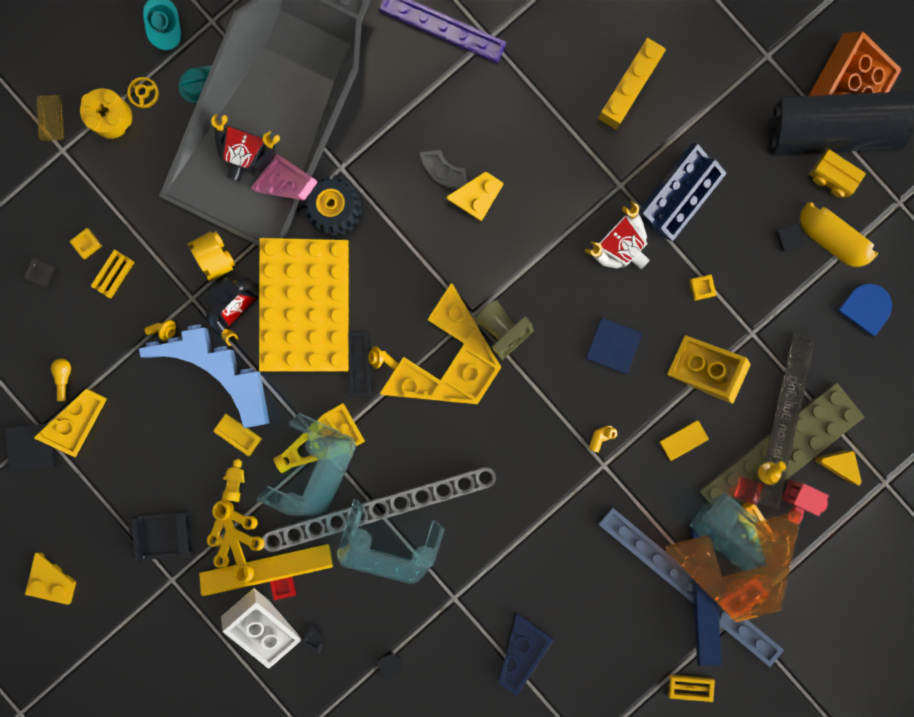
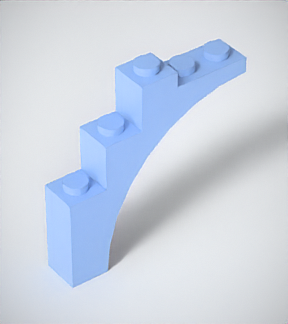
(196, 348)

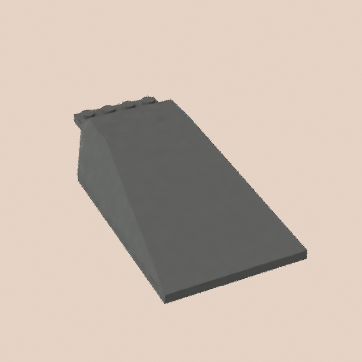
(277, 72)

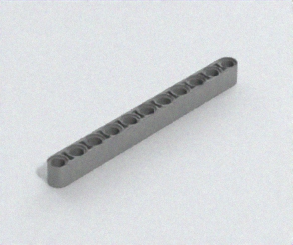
(370, 515)

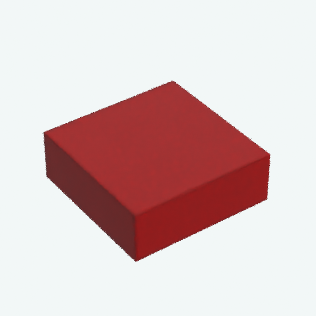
(282, 588)

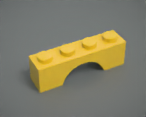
(631, 83)

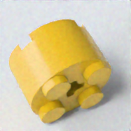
(107, 103)
(210, 255)

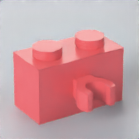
(804, 498)

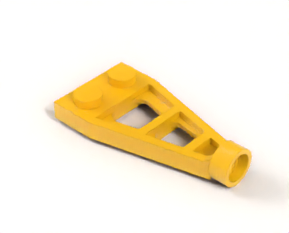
(338, 419)

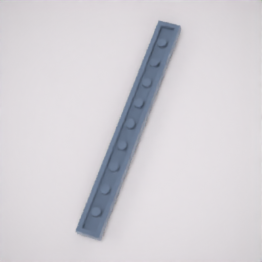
(675, 575)

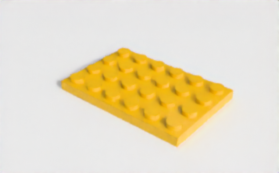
(303, 305)

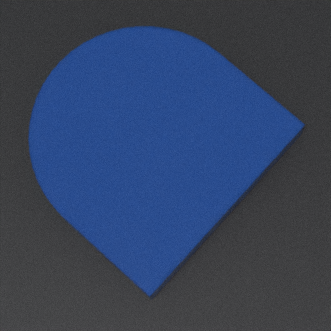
(867, 307)

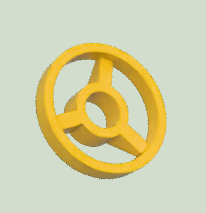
(142, 97)

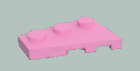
(284, 180)

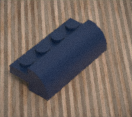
(682, 192)

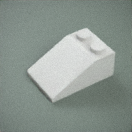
(259, 628)

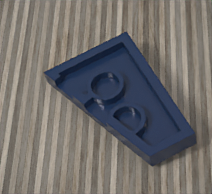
(523, 654)

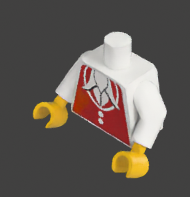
(623, 242)

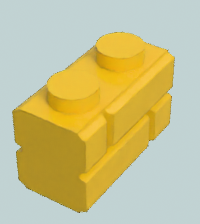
(836, 174)

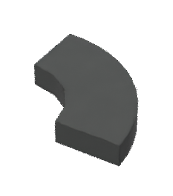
(442, 171)

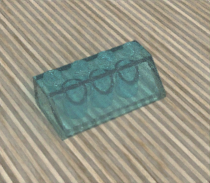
(730, 531)

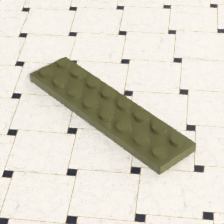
(818, 427)

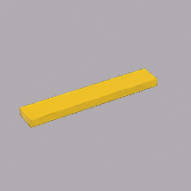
(268, 569)

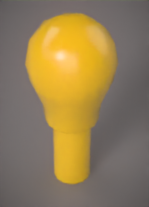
(60, 371)

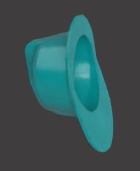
(162, 24)
(192, 83)

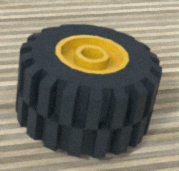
(333, 206)

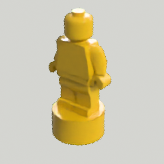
(233, 477)

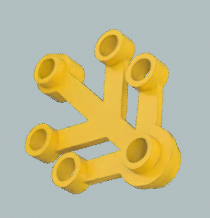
(232, 538)

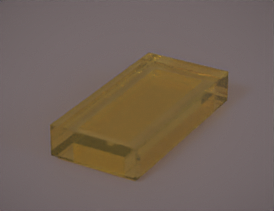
(50, 117)

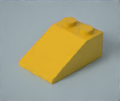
(709, 369)

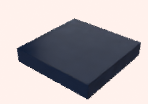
(614, 346)

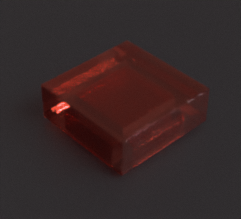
(748, 490)

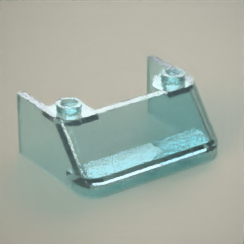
(334, 456)
(356, 554)

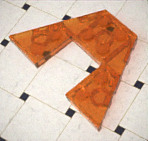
(750, 591)

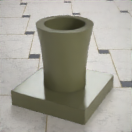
(502, 327)

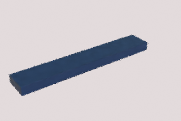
(706, 624)

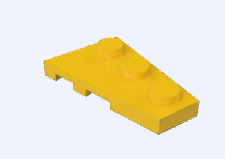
(73, 424)

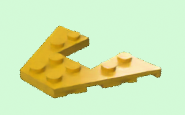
(468, 373)

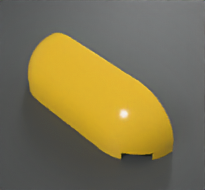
(836, 236)

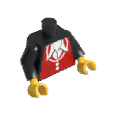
(242, 149)
(228, 303)

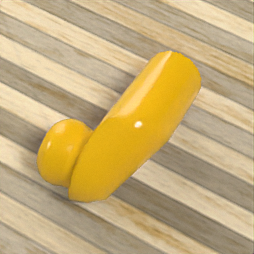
(601, 435)

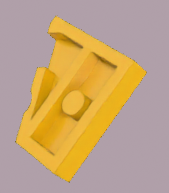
(477, 195)
(49, 581)

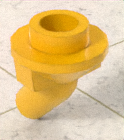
(165, 330)
(377, 357)
(770, 472)

